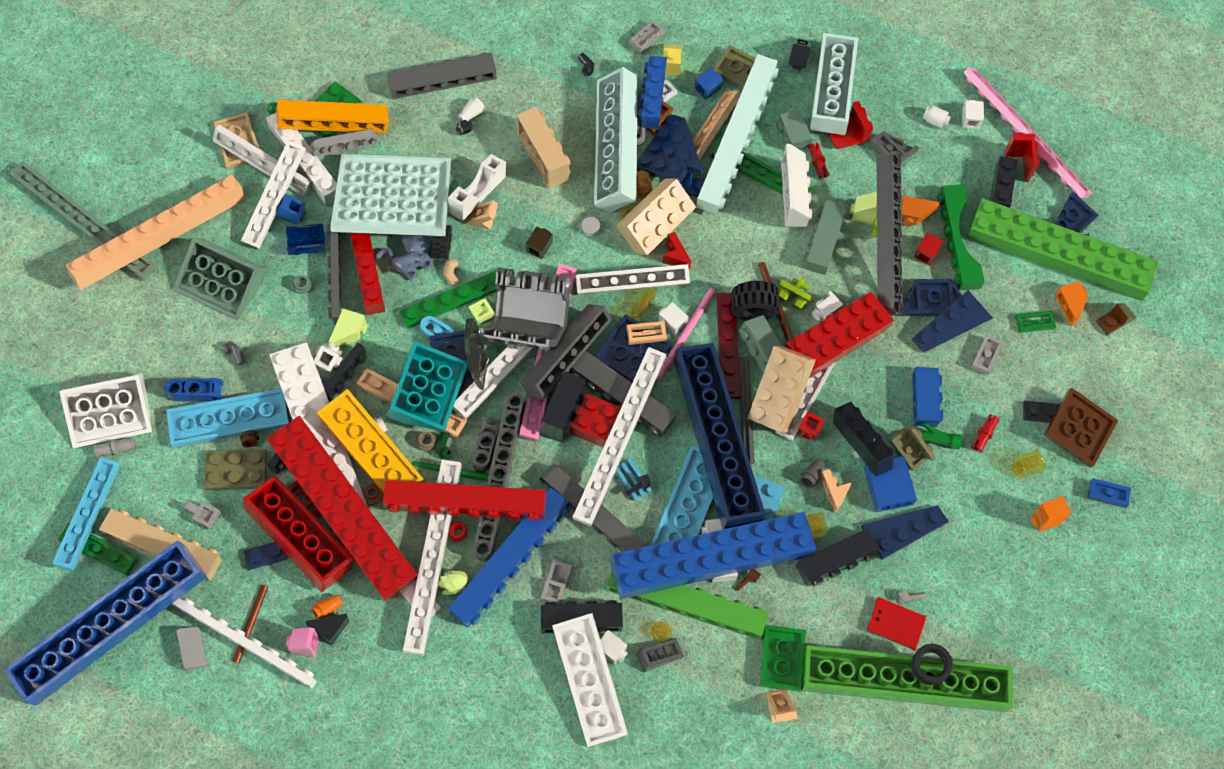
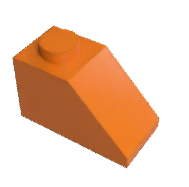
(917, 210)
(1072, 300)

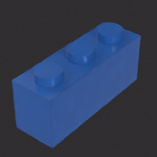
(927, 396)

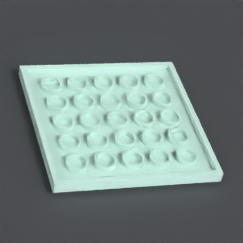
(391, 195)

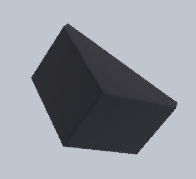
(329, 627)

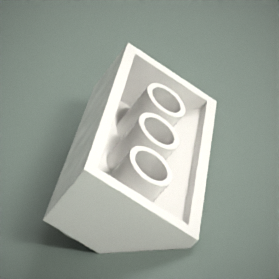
(795, 187)

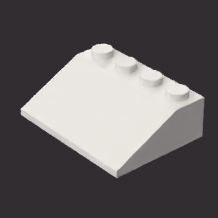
(106, 410)

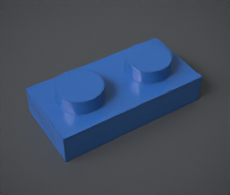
(1109, 493)

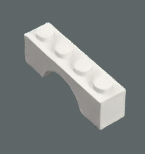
(490, 174)

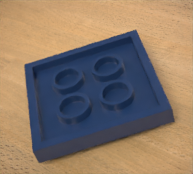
(627, 358)

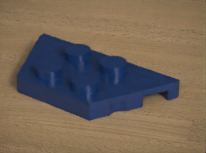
(930, 297)

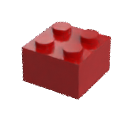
(595, 420)

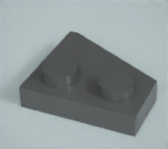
(887, 143)

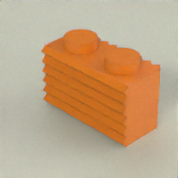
(1050, 514)

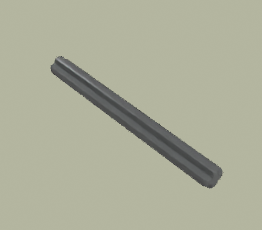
(745, 403)

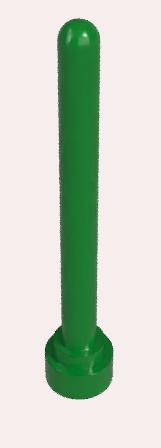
(464, 473)

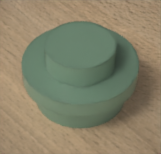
(302, 284)

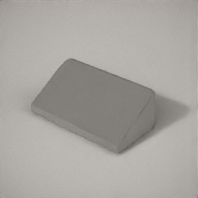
(191, 648)

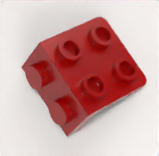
(857, 130)
(1024, 147)

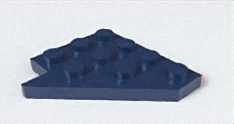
(671, 152)

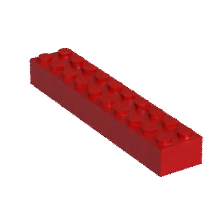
(342, 508)

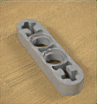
(343, 142)

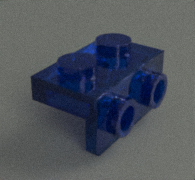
(305, 239)

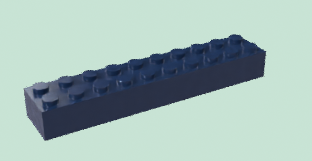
(718, 436)

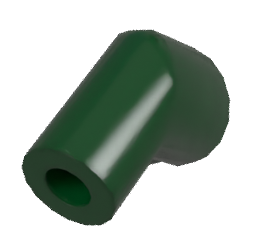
(441, 448)

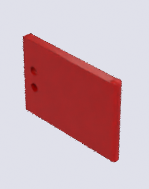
(896, 623)

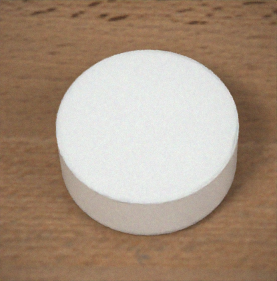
(590, 226)

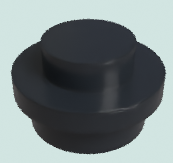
(464, 127)

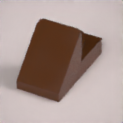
(1116, 318)

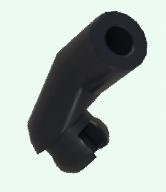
(588, 67)

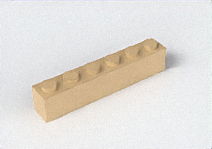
(154, 539)

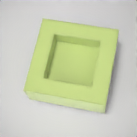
(481, 311)

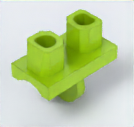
(802, 297)

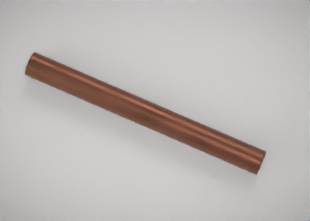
(251, 621)

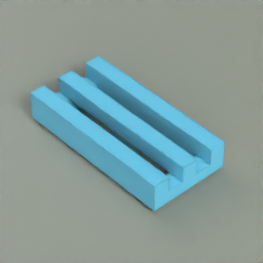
(624, 466)

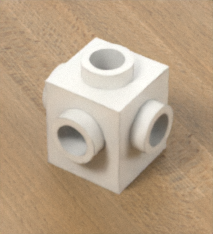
(323, 361)

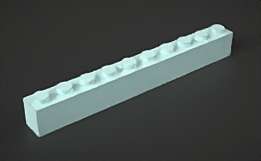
(737, 134)

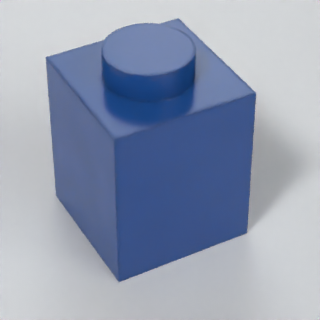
(708, 83)

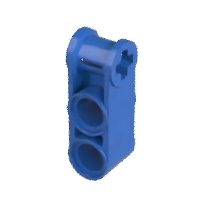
(208, 389)

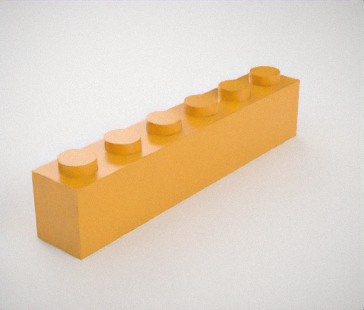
(331, 116)

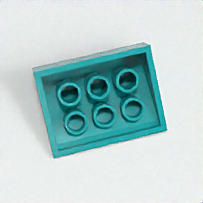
(427, 388)

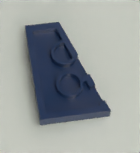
(1076, 214)

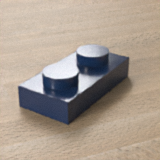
(264, 555)

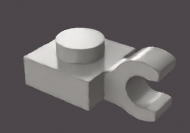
(203, 514)

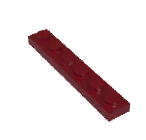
(728, 344)

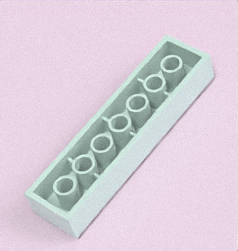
(616, 140)

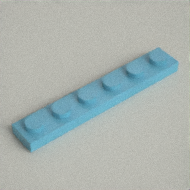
(86, 514)

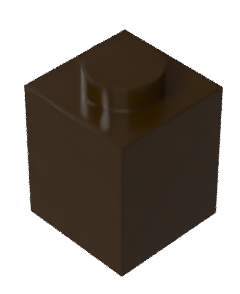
(539, 242)

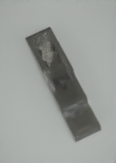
(474, 349)

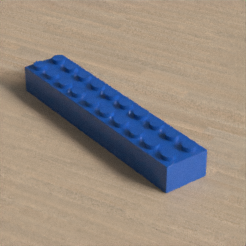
(711, 555)
(105, 623)

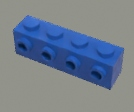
(653, 92)

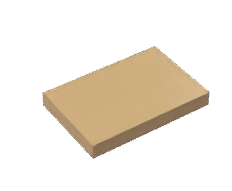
(243, 128)

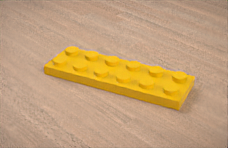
(366, 441)

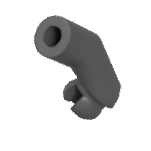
(236, 351)

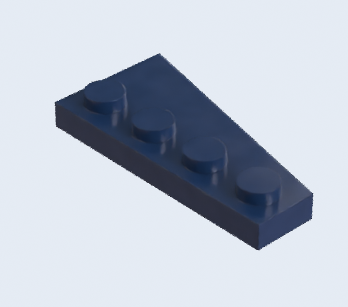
(953, 321)
(902, 530)

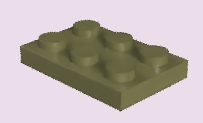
(735, 66)
(235, 469)

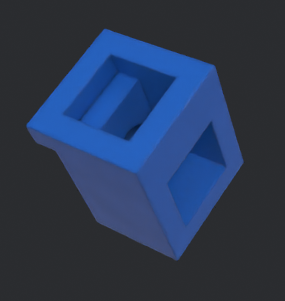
(291, 210)

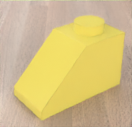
(673, 55)

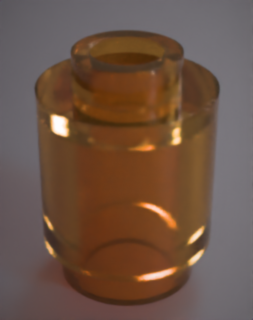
(643, 184)

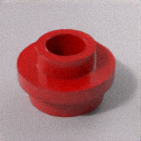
(454, 526)

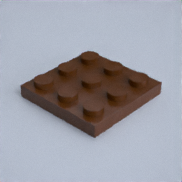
(1080, 427)

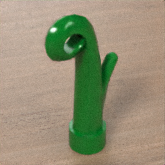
(936, 436)

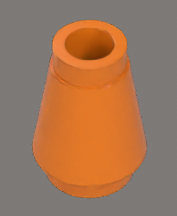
(326, 607)

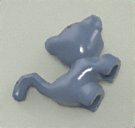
(418, 248)

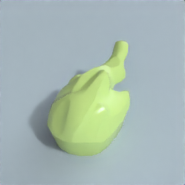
(453, 582)

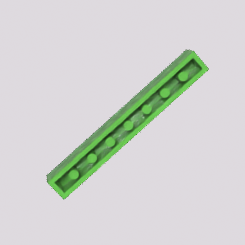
(706, 608)

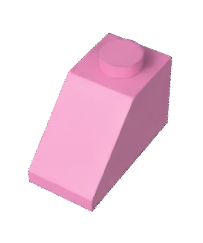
(303, 642)

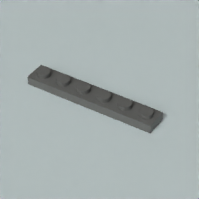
(334, 277)

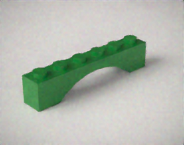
(967, 270)

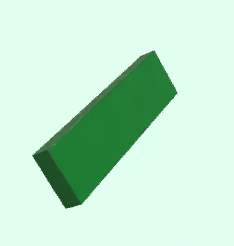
(106, 554)

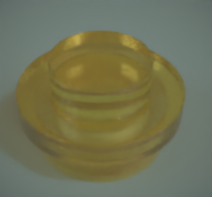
(661, 631)

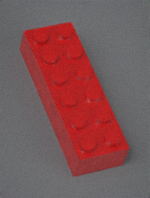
(842, 332)
(298, 533)

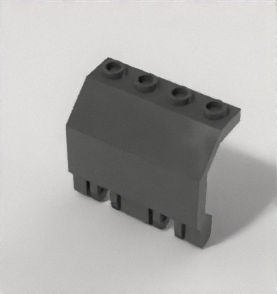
(529, 310)

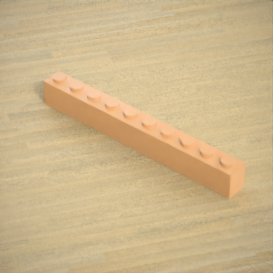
(155, 232)

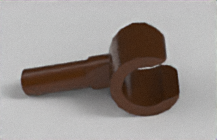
(752, 575)

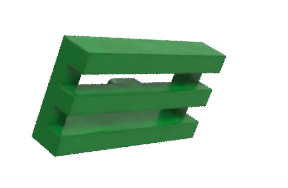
(1020, 324)

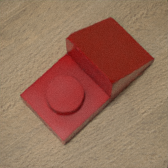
(677, 253)

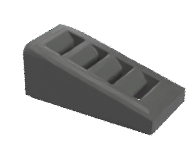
(647, 665)

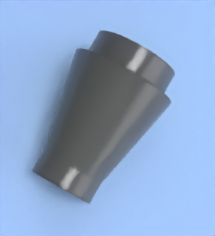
(812, 473)

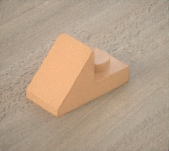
(482, 215)
(835, 494)
(780, 706)

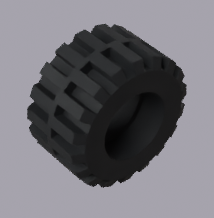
(754, 300)

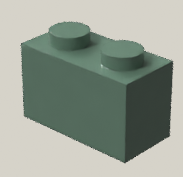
(794, 129)

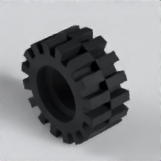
(442, 244)

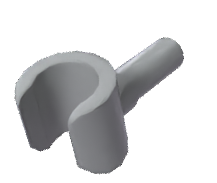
(904, 597)

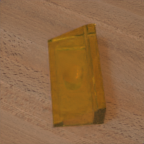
(642, 303)

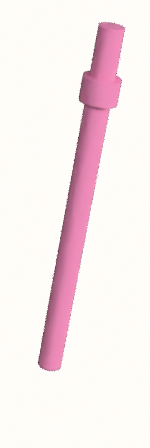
(668, 362)

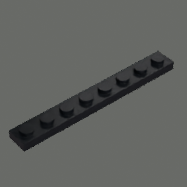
(334, 386)

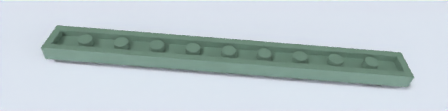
(74, 214)

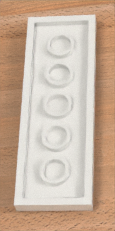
(590, 680)

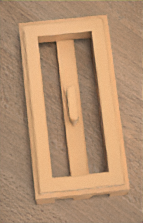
(647, 333)

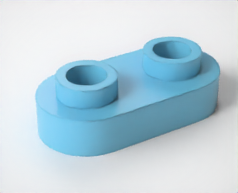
(438, 326)

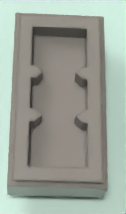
(646, 36)

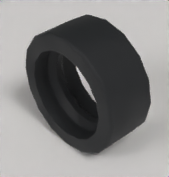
(942, 653)

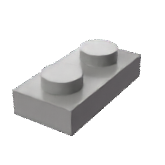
(987, 354)

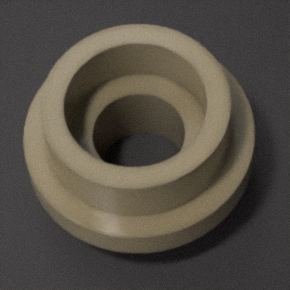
(426, 435)

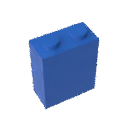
(891, 488)

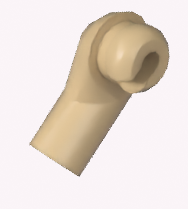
(448, 271)

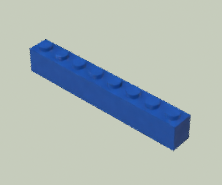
(506, 560)

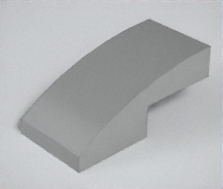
(556, 581)

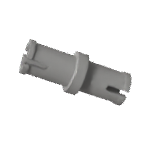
(115, 447)

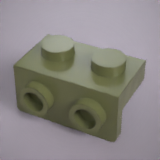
(911, 445)

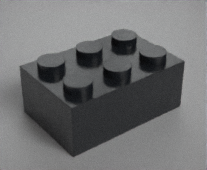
(563, 407)

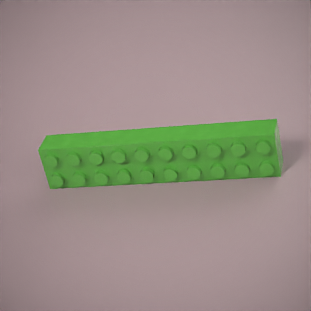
(1063, 249)
(891, 678)

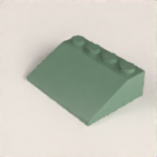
(219, 277)

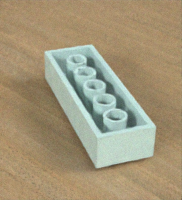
(834, 84)

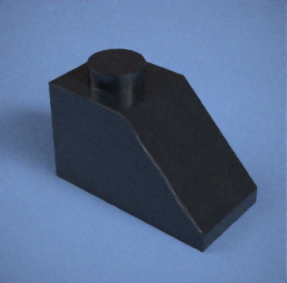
(800, 53)

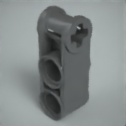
(488, 433)

